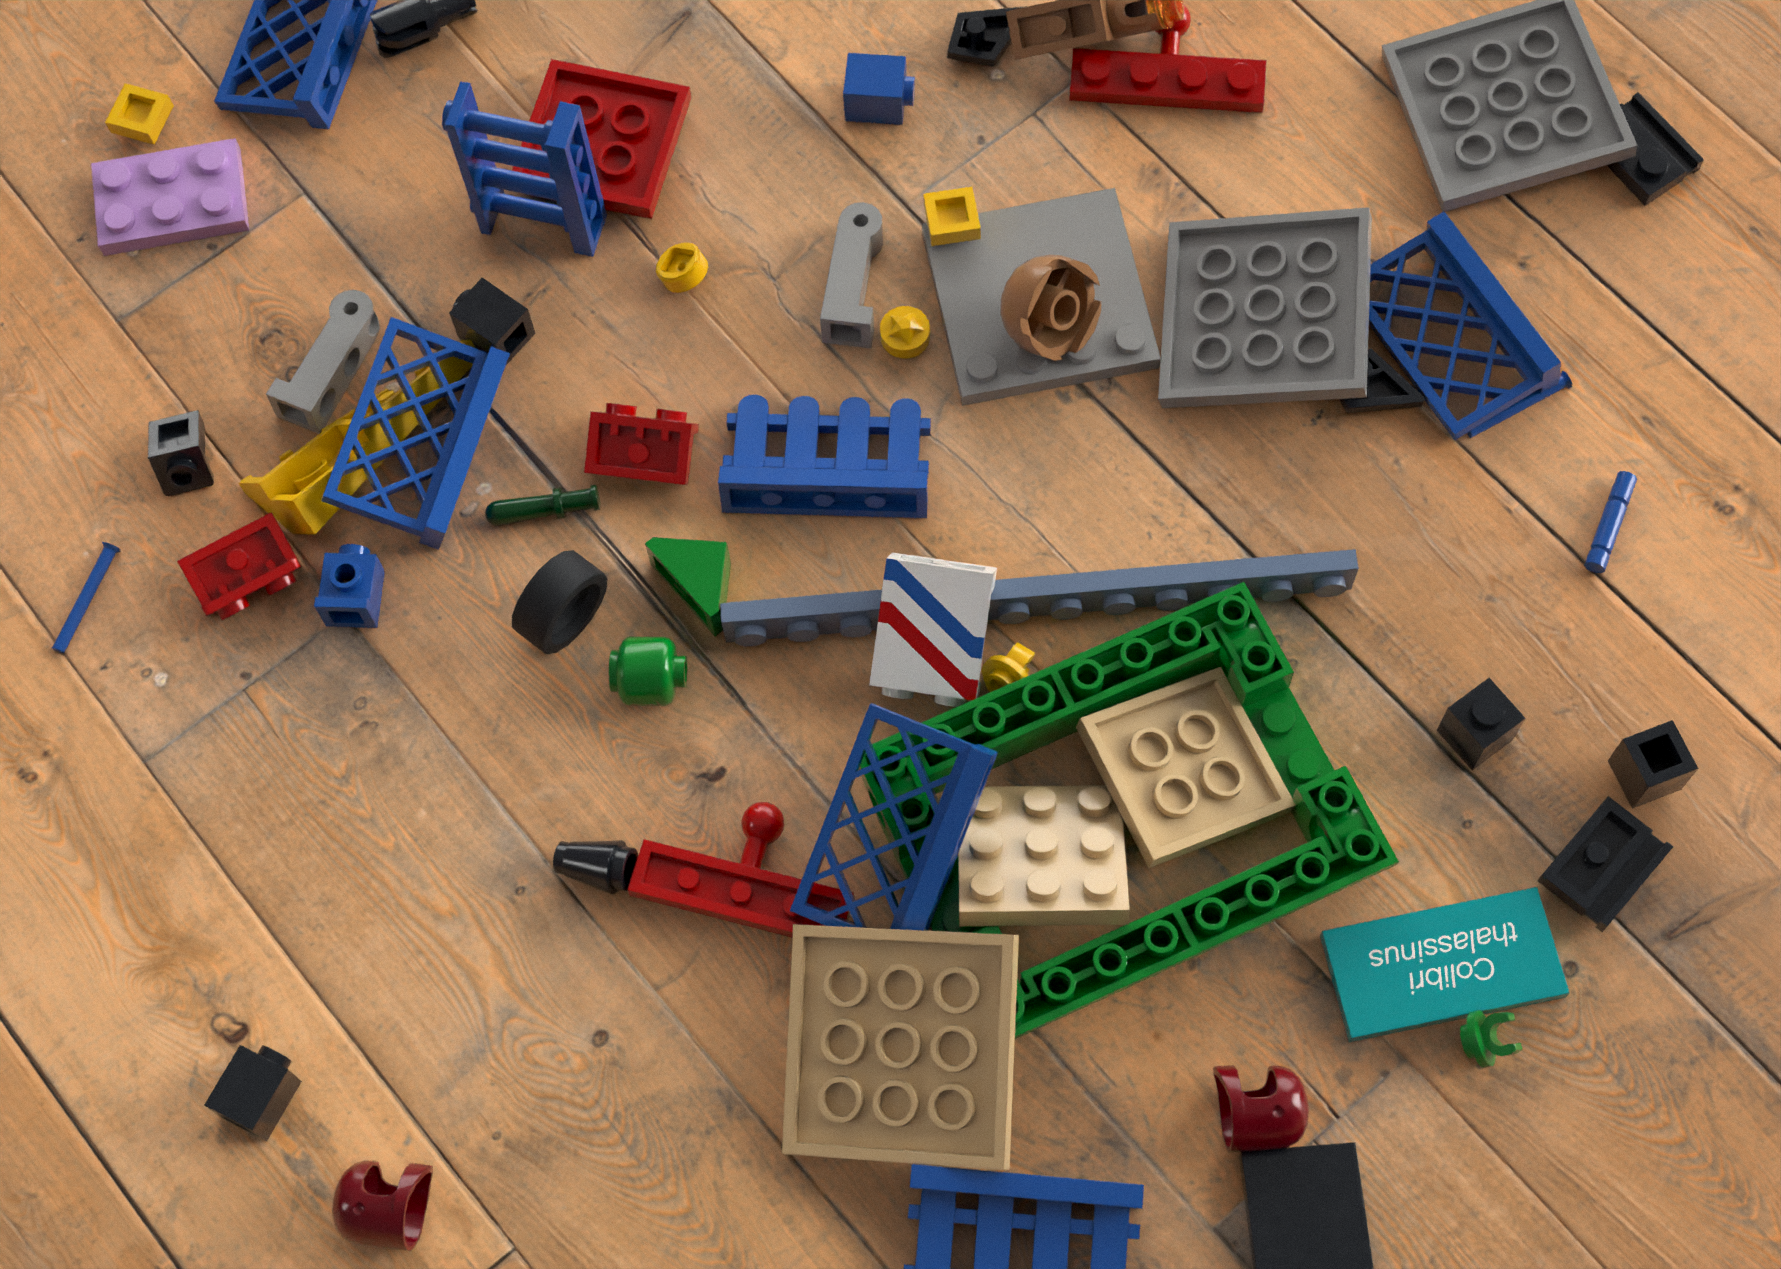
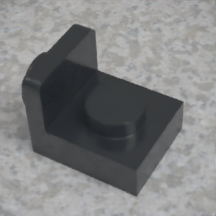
(178, 453)

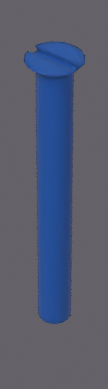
(1564, 381)
(85, 597)

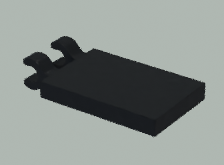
(1306, 1208)

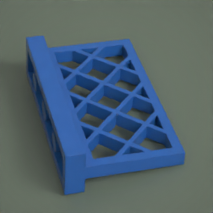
(320, 75)
(1493, 312)
(458, 447)
(943, 835)

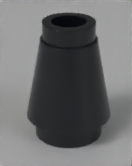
(597, 863)

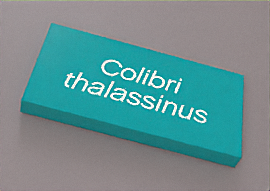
(1443, 964)

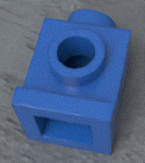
(352, 602)

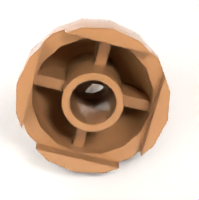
(1050, 305)

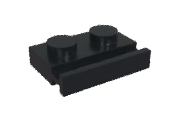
(1661, 153)
(1605, 863)

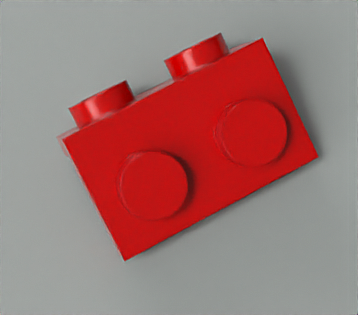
(241, 565)

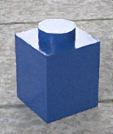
(877, 88)

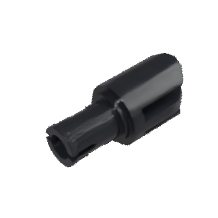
(415, 22)

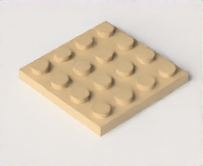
(901, 1046)

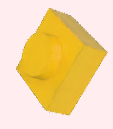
(139, 113)
(952, 216)

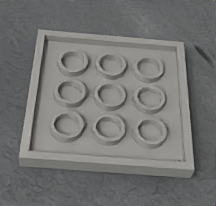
(1507, 101)
(974, 274)
(1266, 309)

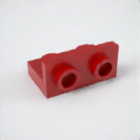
(640, 446)

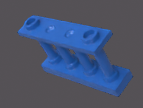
(564, 156)

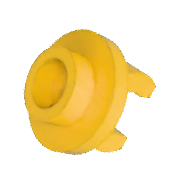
(1003, 670)

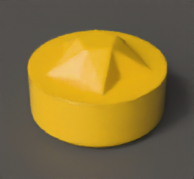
(681, 267)
(905, 332)

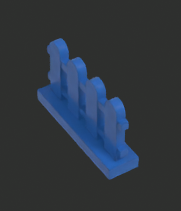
(825, 485)
(996, 1218)

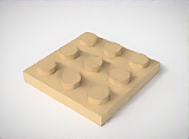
(1185, 766)
(1044, 858)

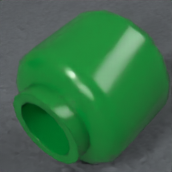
(647, 671)

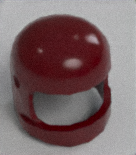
(1262, 1117)
(381, 1213)

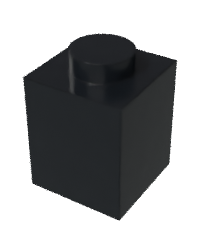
(491, 319)
(1480, 723)
(1652, 764)
(254, 1090)

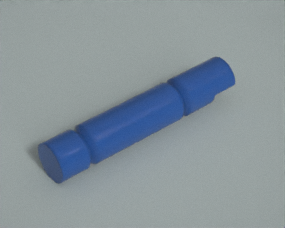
(1610, 522)

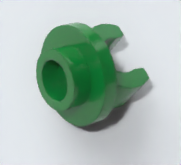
(1480, 1037)

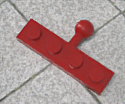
(1167, 77)
(727, 888)

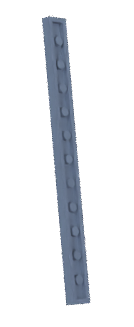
(1056, 595)

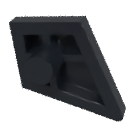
(980, 36)
(1384, 389)

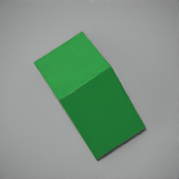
(696, 573)

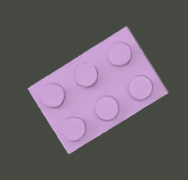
(169, 197)

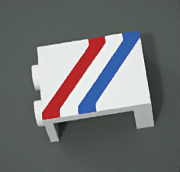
(931, 628)

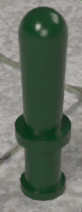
(527, 508)

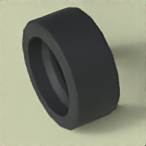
(559, 601)

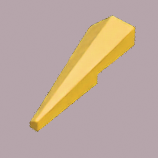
(298, 483)

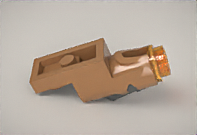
(1084, 22)

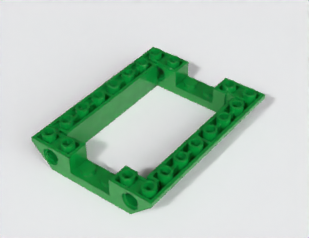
(1047, 705)

